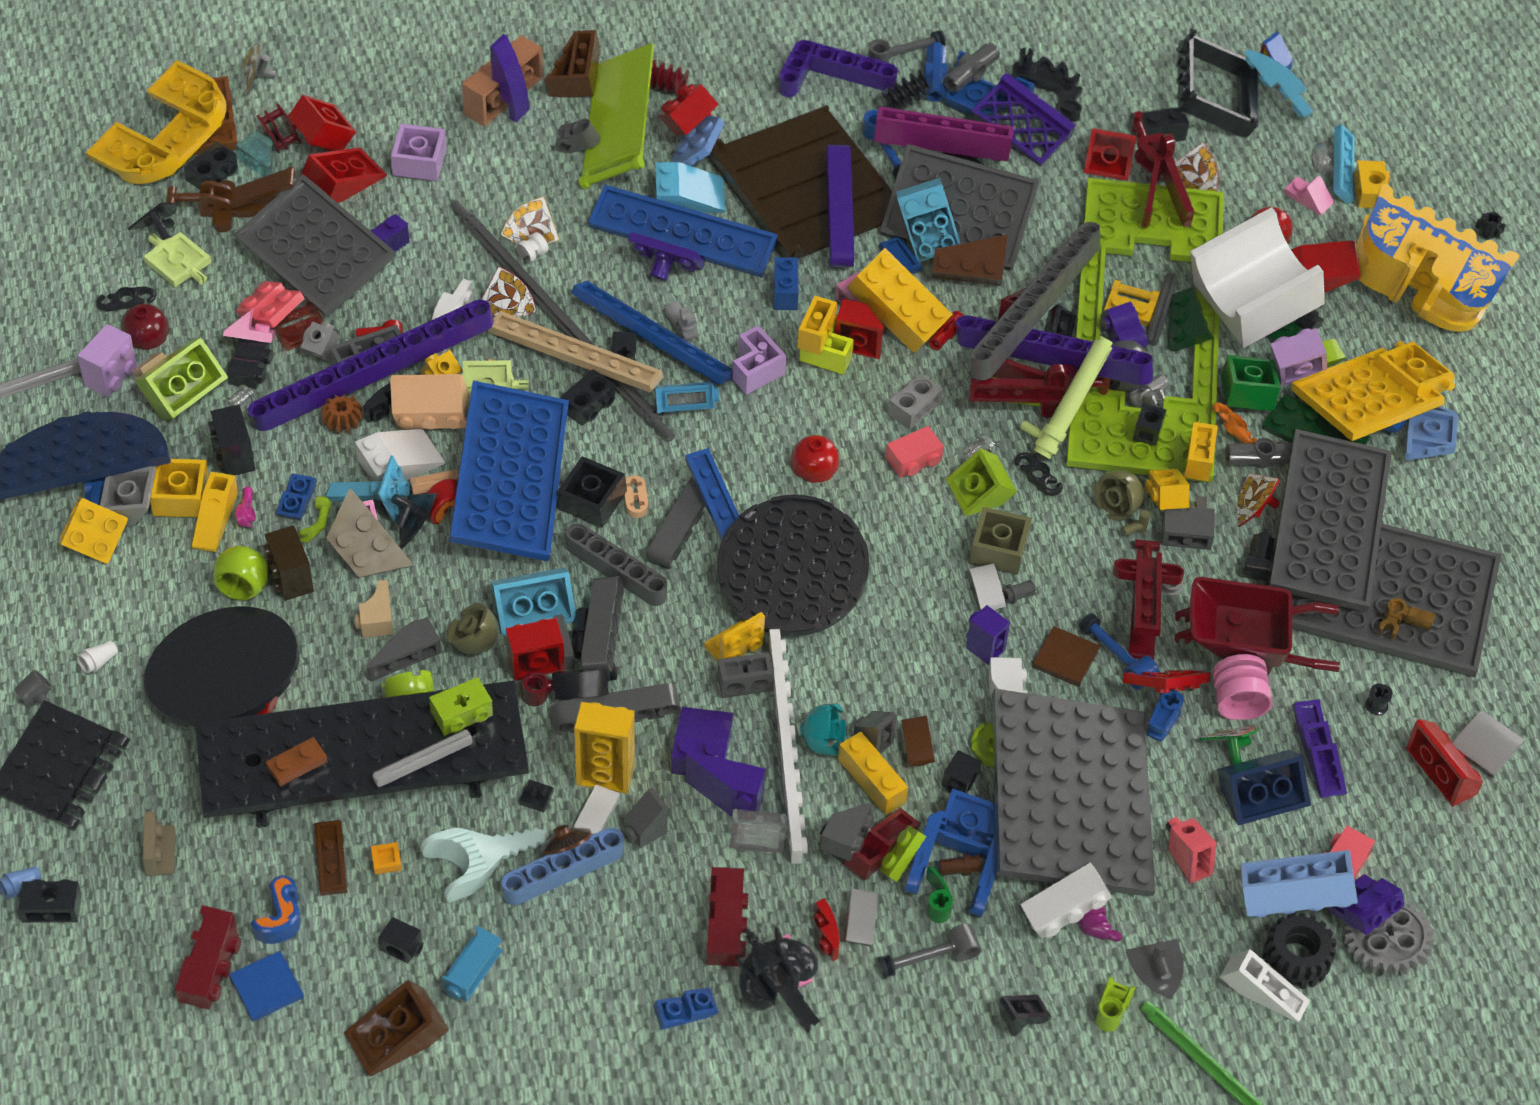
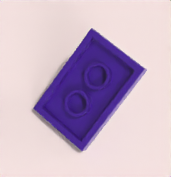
(665, 255)

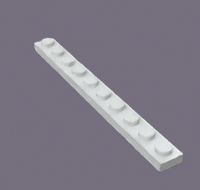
(788, 754)

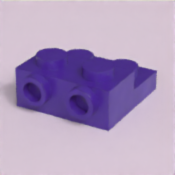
(1375, 904)

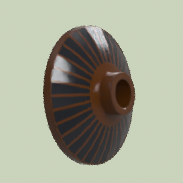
(565, 839)

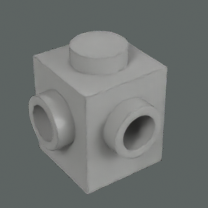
(318, 339)

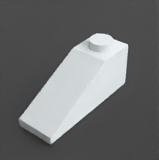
(1262, 984)

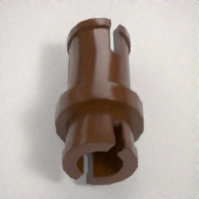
(960, 865)

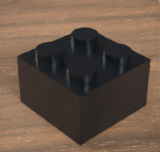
(231, 440)
(592, 491)

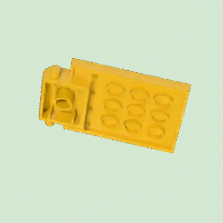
(1377, 389)

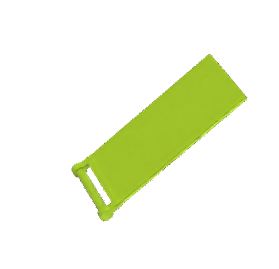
(619, 115)

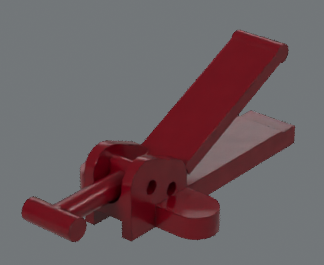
(1156, 157)
(1025, 384)
(1147, 577)

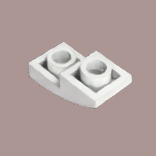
(987, 587)

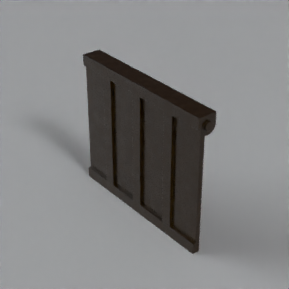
(784, 181)

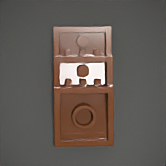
(226, 132)

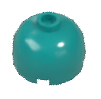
(821, 725)

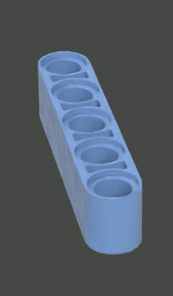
(553, 875)

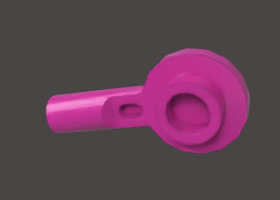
(244, 512)

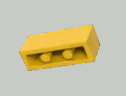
(873, 773)

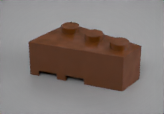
(577, 68)
(972, 261)

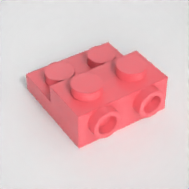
(270, 303)

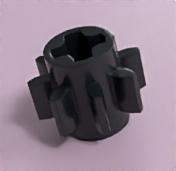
(1490, 225)

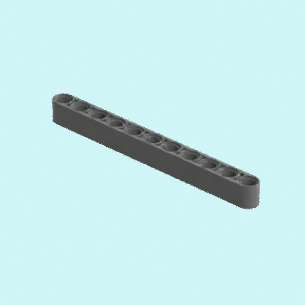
(1035, 301)

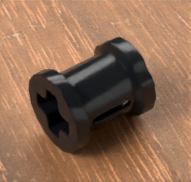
(1379, 698)

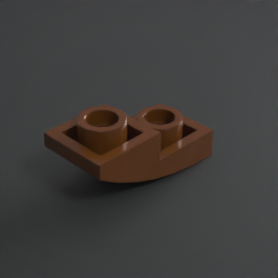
(918, 741)

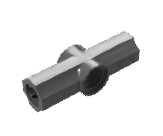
(971, 67)
(1258, 454)

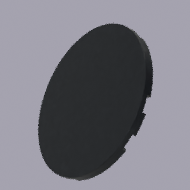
(794, 564)
(221, 665)

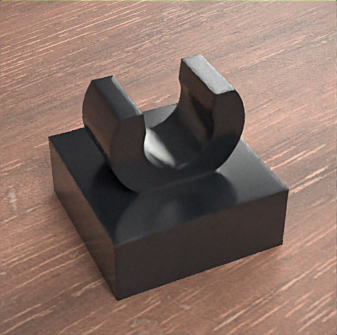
(536, 796)

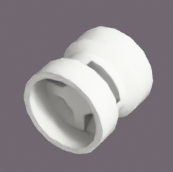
(533, 247)

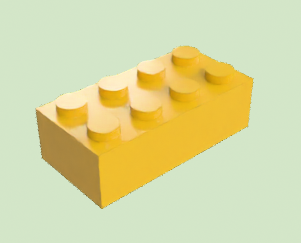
(899, 300)
(605, 747)

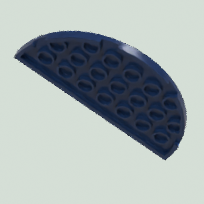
(80, 451)

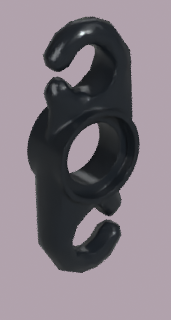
(134, 292)
(1042, 482)

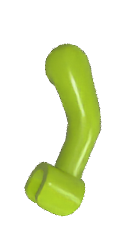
(324, 505)

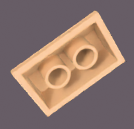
(429, 401)

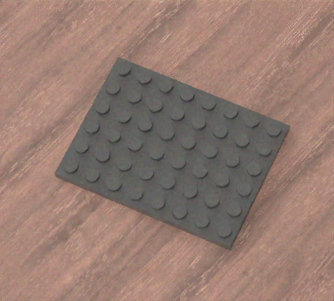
(1426, 574)
(1071, 791)

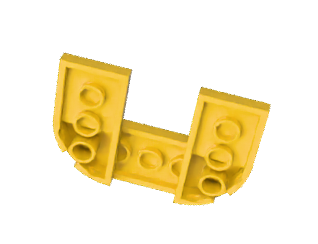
(147, 160)

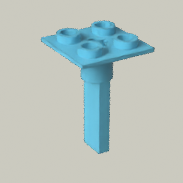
(392, 483)

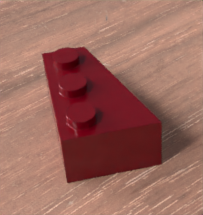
(726, 917)
(209, 958)

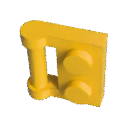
(1143, 309)

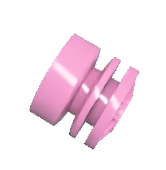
(1242, 687)

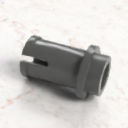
(1018, 591)

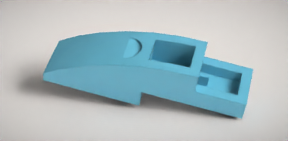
(1275, 73)

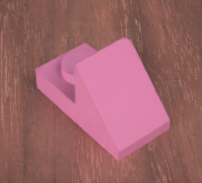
(1311, 195)
(243, 329)

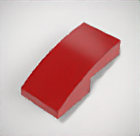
(829, 933)

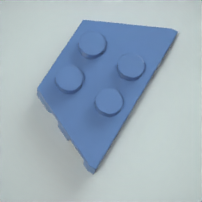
(699, 141)
(1431, 434)

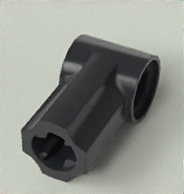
(1259, 560)

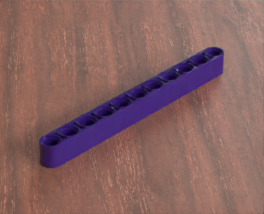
(371, 365)

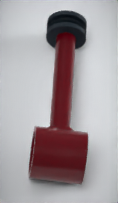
(539, 681)

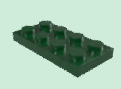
(1294, 414)

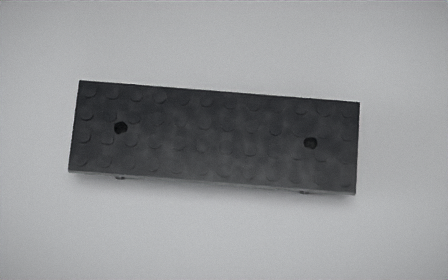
(357, 742)

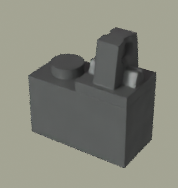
(1189, 527)

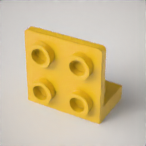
(93, 530)
(738, 639)

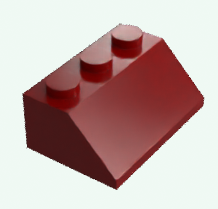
(1443, 762)

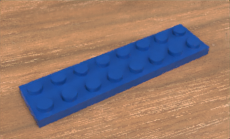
(712, 237)

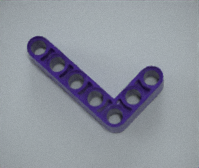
(836, 63)

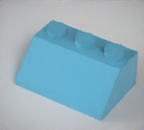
(533, 598)

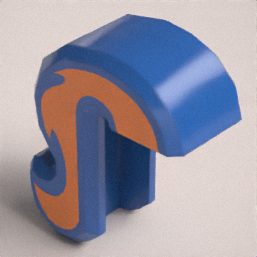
(288, 919)

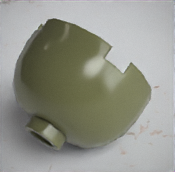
(1119, 494)
(474, 631)

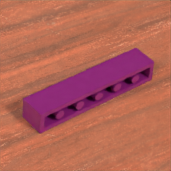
(943, 134)

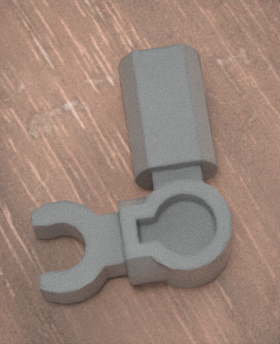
(682, 320)
(1150, 392)

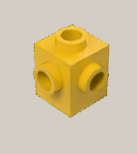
(441, 364)

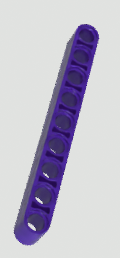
(1054, 348)

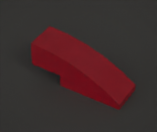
(879, 843)

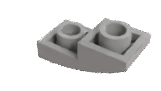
(861, 917)

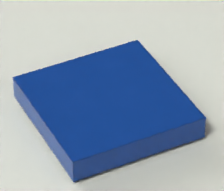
(266, 986)

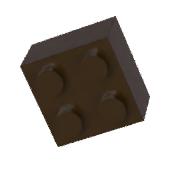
(288, 563)

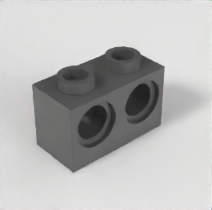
(745, 675)

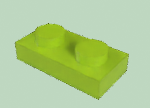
(902, 853)

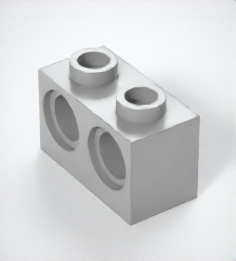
(915, 401)

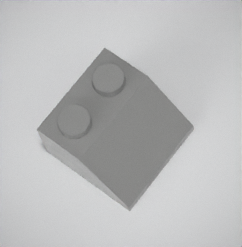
(129, 493)

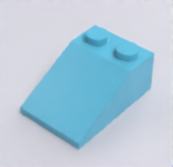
(689, 187)

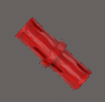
(945, 332)

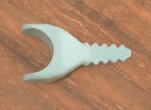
(476, 854)

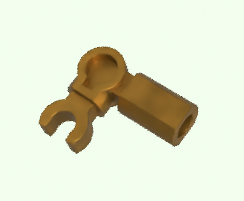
(1398, 610)

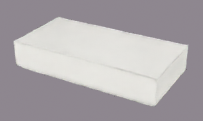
(597, 809)

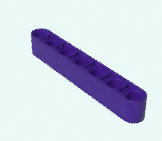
(840, 206)

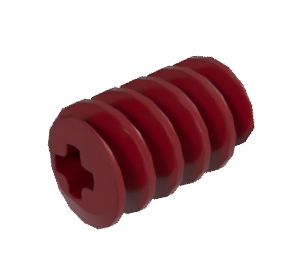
(667, 78)

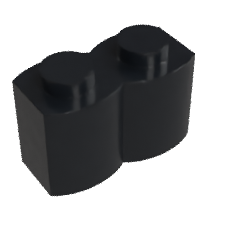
(249, 363)

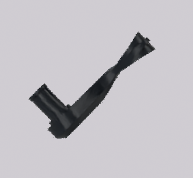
(1052, 78)

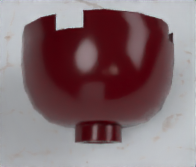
(146, 326)

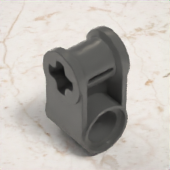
(577, 136)

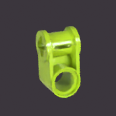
(1114, 1001)

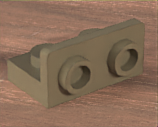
(158, 846)

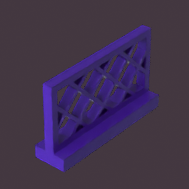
(1037, 110)

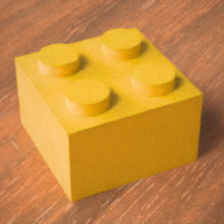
(179, 488)

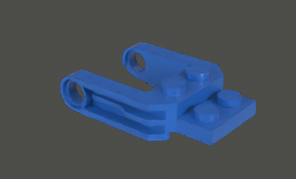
(965, 827)

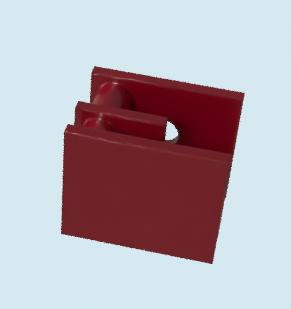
(269, 119)

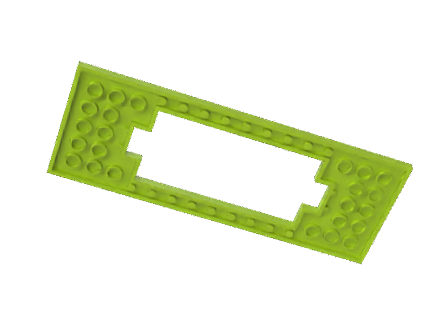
(1103, 425)

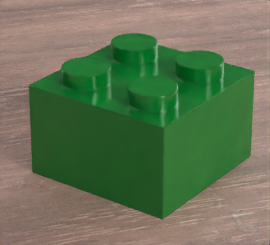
(1250, 383)

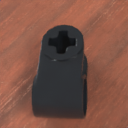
(624, 344)

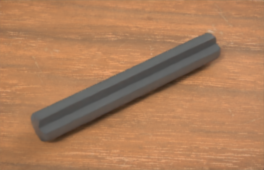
(1161, 309)

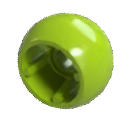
(240, 573)

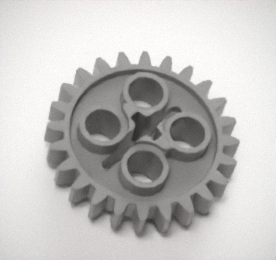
(1390, 939)

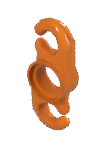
(1234, 423)

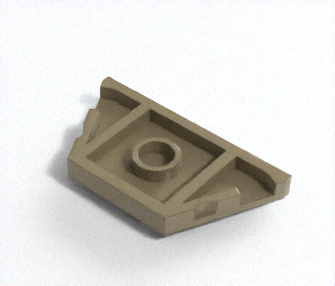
(363, 540)

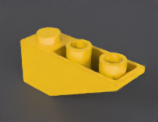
(215, 510)

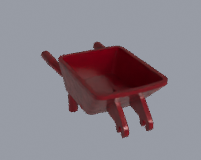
(1247, 620)

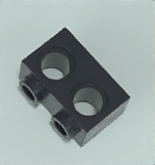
(211, 164)
(589, 397)

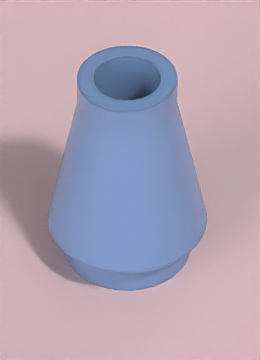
(12, 882)

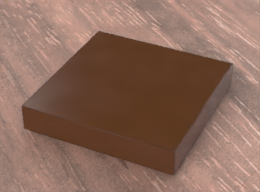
(1066, 656)

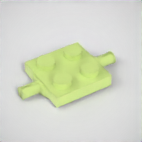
(177, 259)
(492, 372)

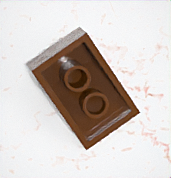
(396, 1028)

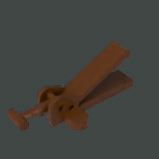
(226, 201)

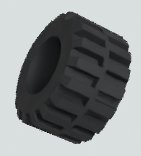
(1307, 933)

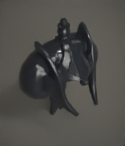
(775, 969)

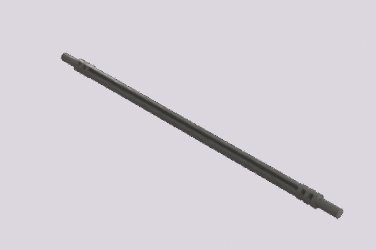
(635, 399)

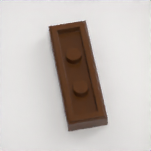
(330, 857)

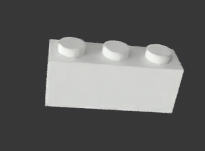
(1066, 901)

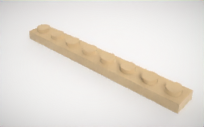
(576, 351)

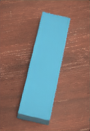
(1343, 164)

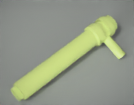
(1054, 431)

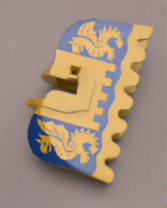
(1446, 266)

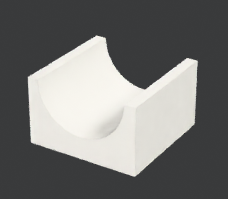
(1255, 279)

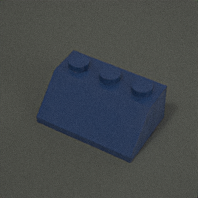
(1265, 786)

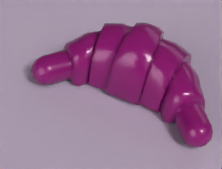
(1096, 925)

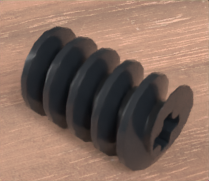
(906, 91)

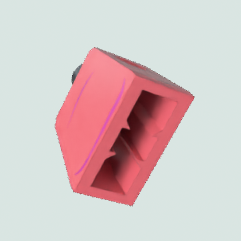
(1191, 848)

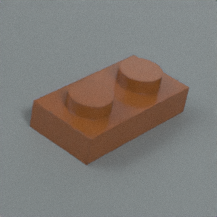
(296, 761)

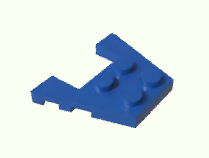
(972, 93)

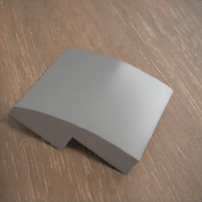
(1488, 743)

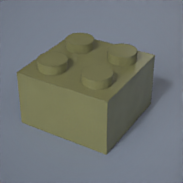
(1000, 540)

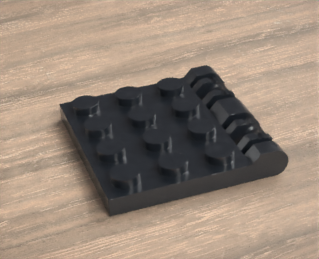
(57, 760)

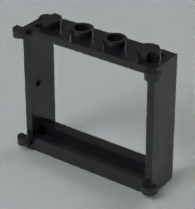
(1238, 123)

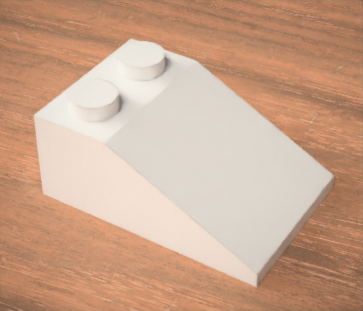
(409, 447)

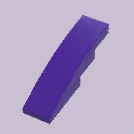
(509, 75)
(1319, 748)

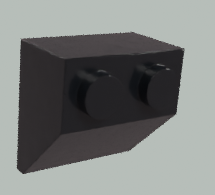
(1166, 121)

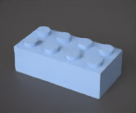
(1298, 883)

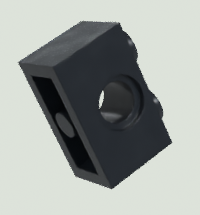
(63, 908)

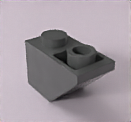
(845, 831)

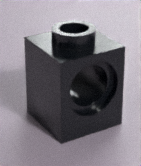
(1149, 424)
(961, 772)
(400, 940)

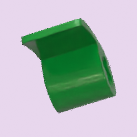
(940, 897)

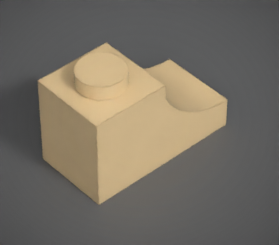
(376, 613)

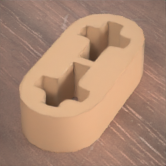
(641, 496)

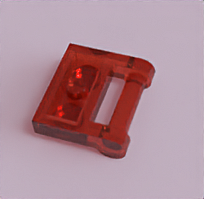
(292, 335)

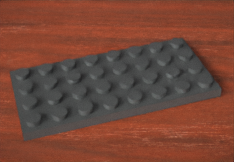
(1331, 520)

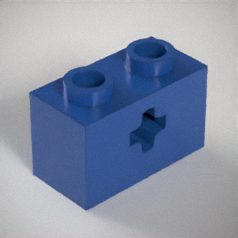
(785, 283)

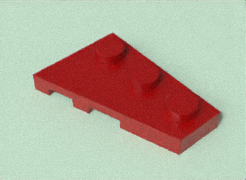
(1169, 680)

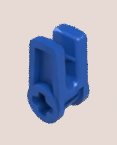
(1165, 715)

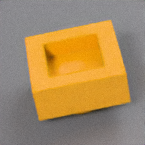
(386, 858)

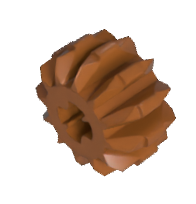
(341, 413)

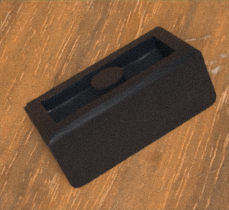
(1060, 321)

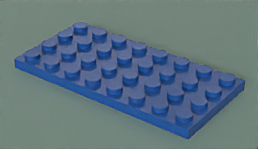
(509, 471)

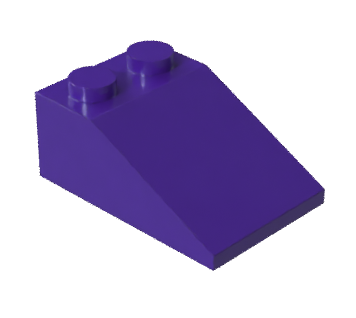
(700, 732)
(726, 782)

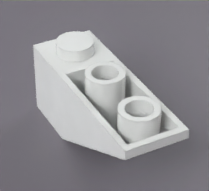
(1006, 674)

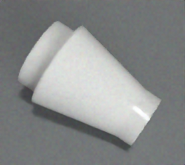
(95, 657)

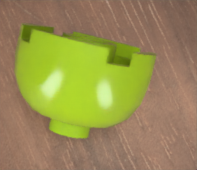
(407, 683)

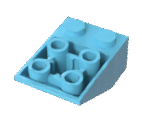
(927, 218)

